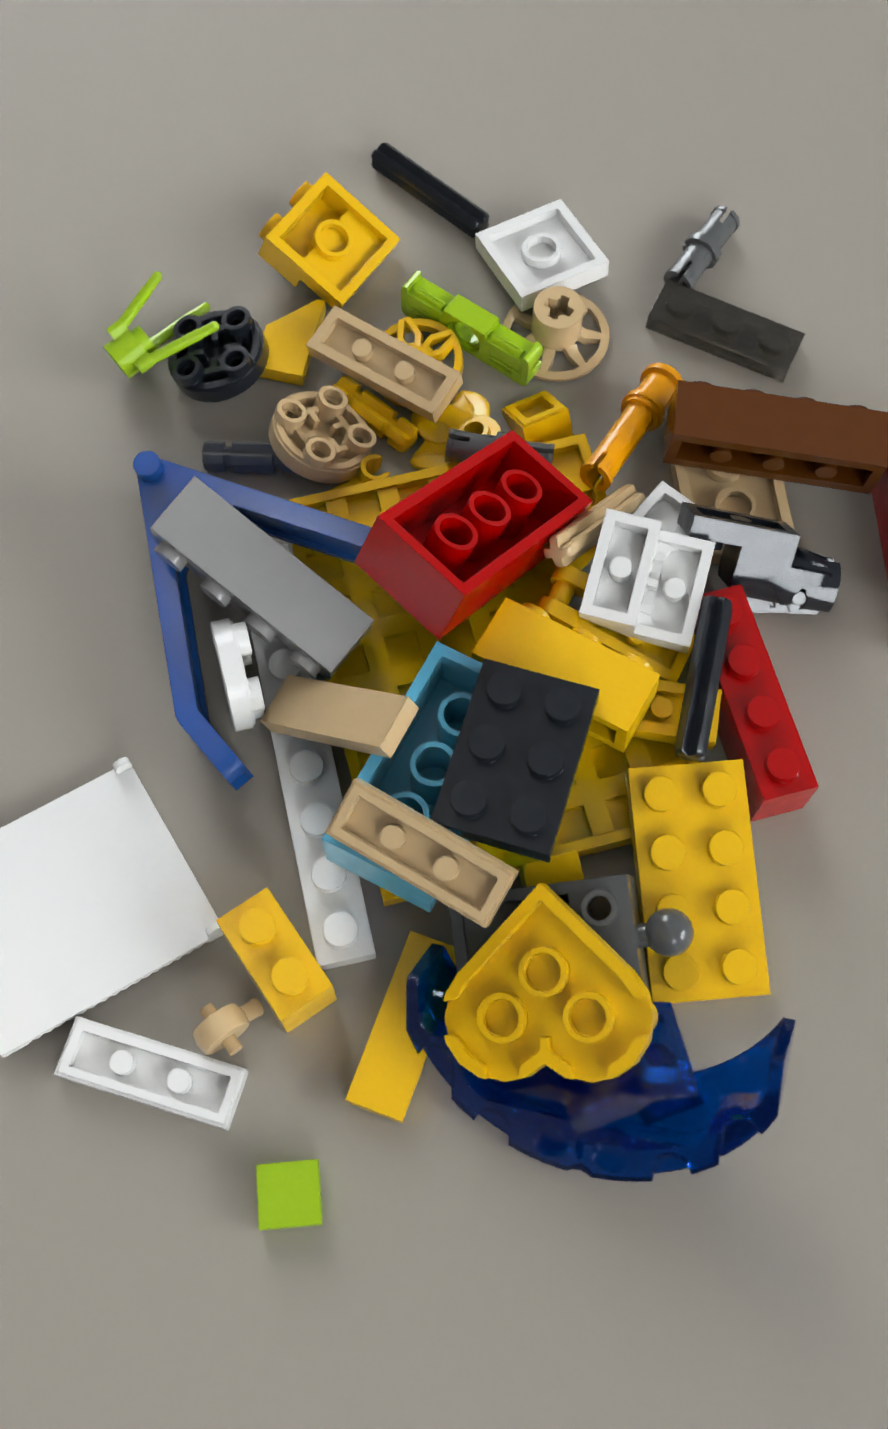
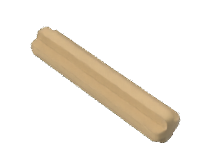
(584, 531)

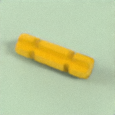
(379, 415)

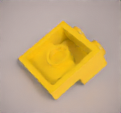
(326, 241)

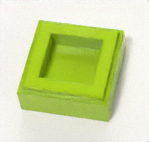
(289, 1195)

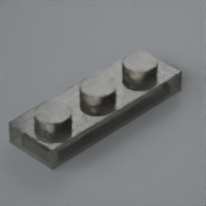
(725, 330)

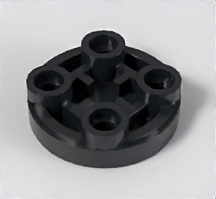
(223, 361)

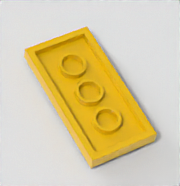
(699, 858)

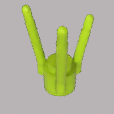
(135, 350)

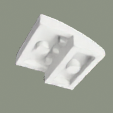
(646, 581)

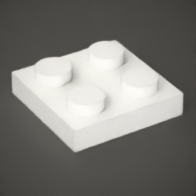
(541, 252)

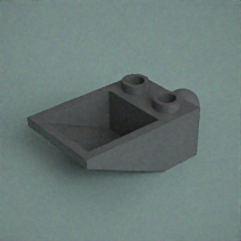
(666, 931)

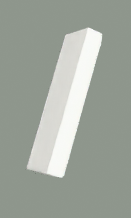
(152, 1073)

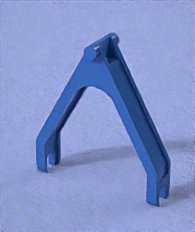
(279, 518)

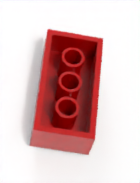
(470, 532)

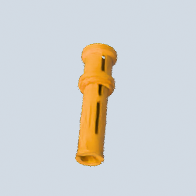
(641, 412)

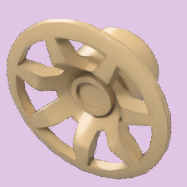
(557, 327)

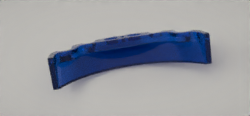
(738, 1098)

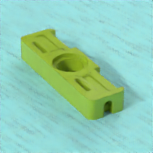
(474, 327)

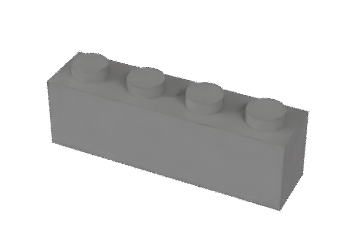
(260, 579)

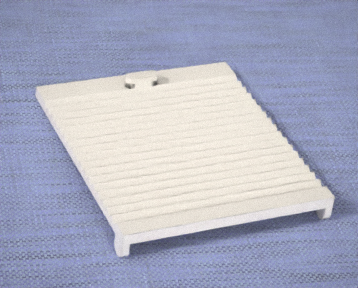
(90, 904)

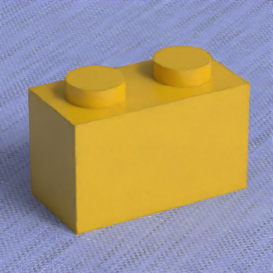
(277, 959)

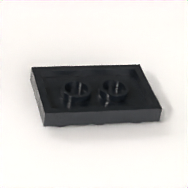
(516, 759)

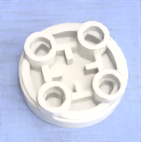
(232, 654)

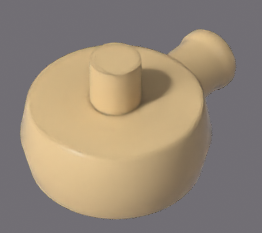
(224, 1026)

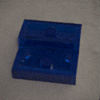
(654, 1087)

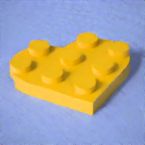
(548, 997)

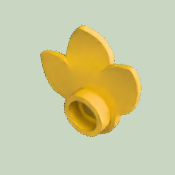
(466, 413)

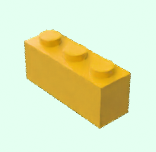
(532, 641)

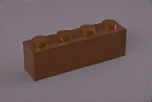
(776, 437)

